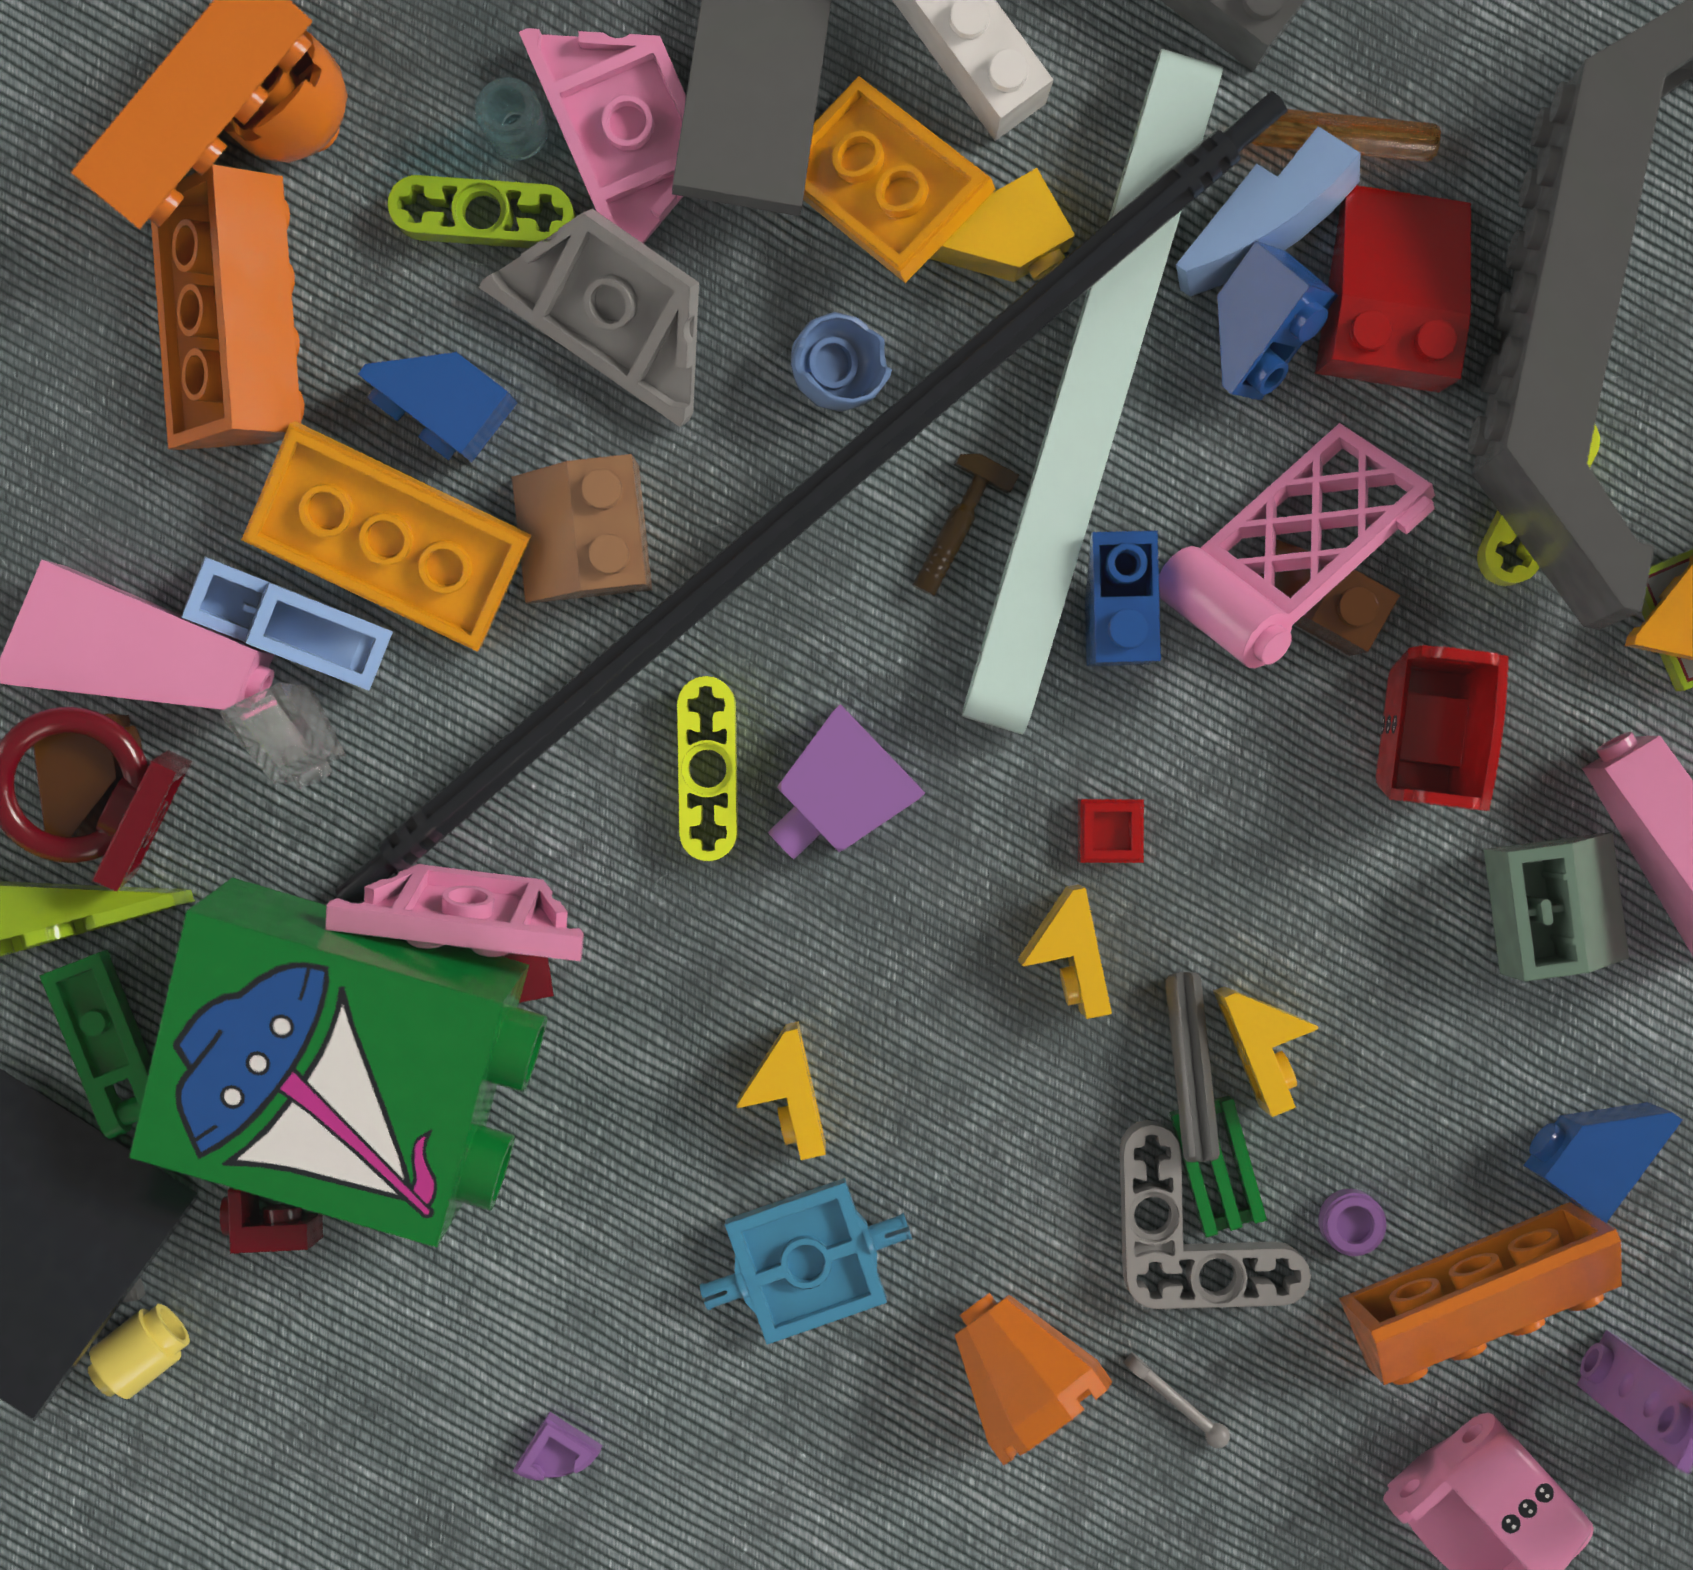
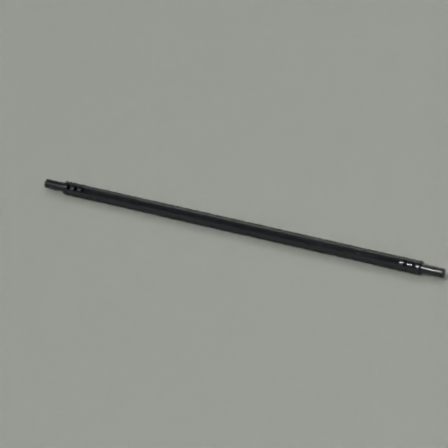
(815, 496)

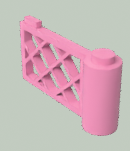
(1247, 611)

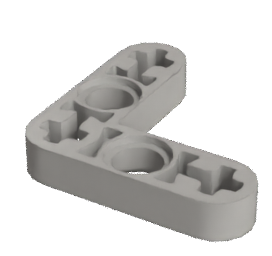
(1167, 1246)

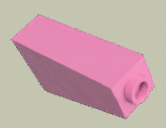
(114, 644)
(1653, 811)

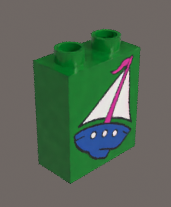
(334, 1065)

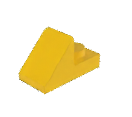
(1071, 934)
(1255, 1031)
(787, 1075)

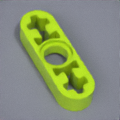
(435, 224)

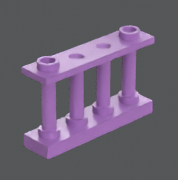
(1641, 1397)

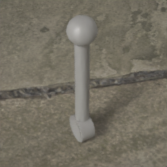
(1216, 1434)

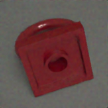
(130, 814)

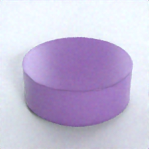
(1352, 1222)

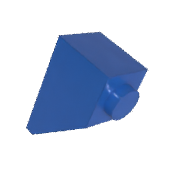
(1600, 1153)

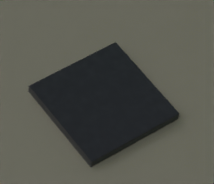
(72, 1238)

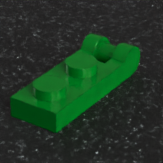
(100, 1038)

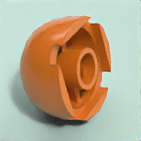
(300, 112)

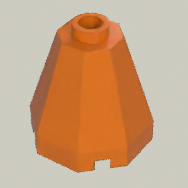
(1023, 1374)

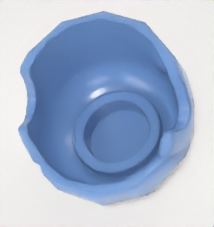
(839, 362)

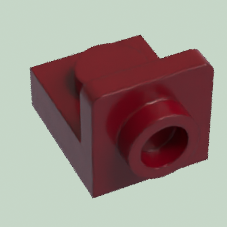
(278, 1229)

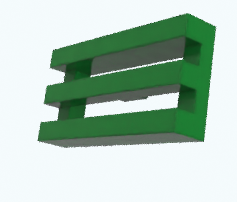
(1232, 1216)

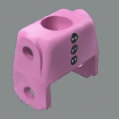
(1488, 1503)

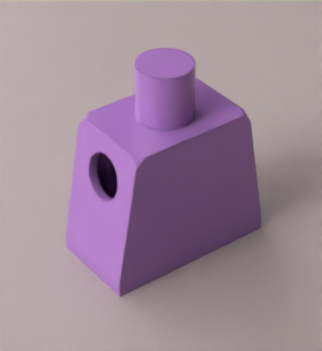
(841, 788)

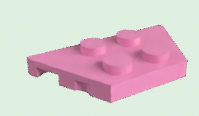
(619, 118)
(462, 909)

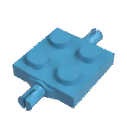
(805, 1261)

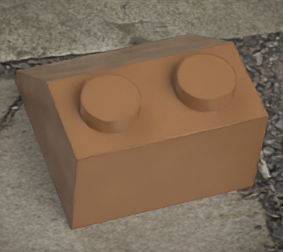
(583, 529)

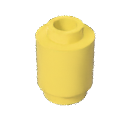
(137, 1352)

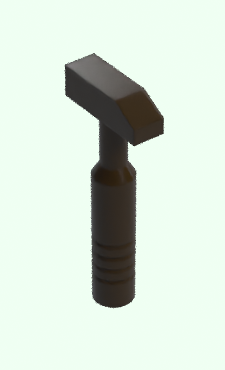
(961, 518)

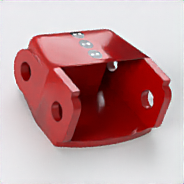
(1443, 727)

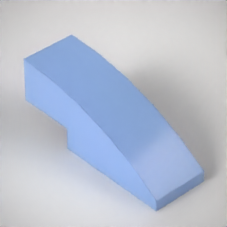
(1271, 210)
(286, 623)

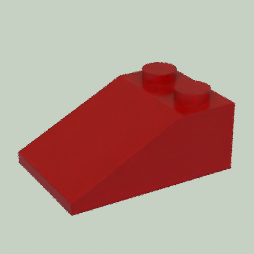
(1400, 290)

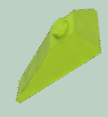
(51, 912)

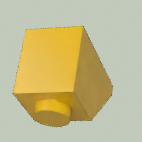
(1012, 233)

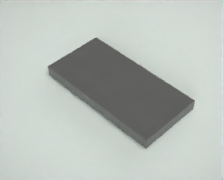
(752, 103)

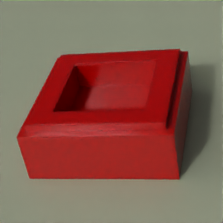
(1111, 830)

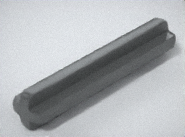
(1192, 1067)

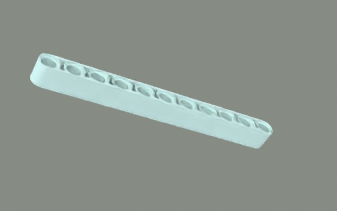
(1086, 411)

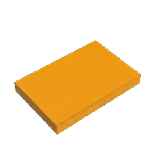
(889, 180)

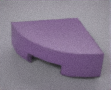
(556, 1451)

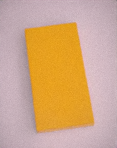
(385, 536)

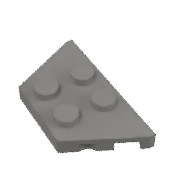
(611, 308)

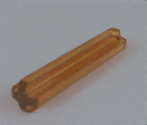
(1365, 134)

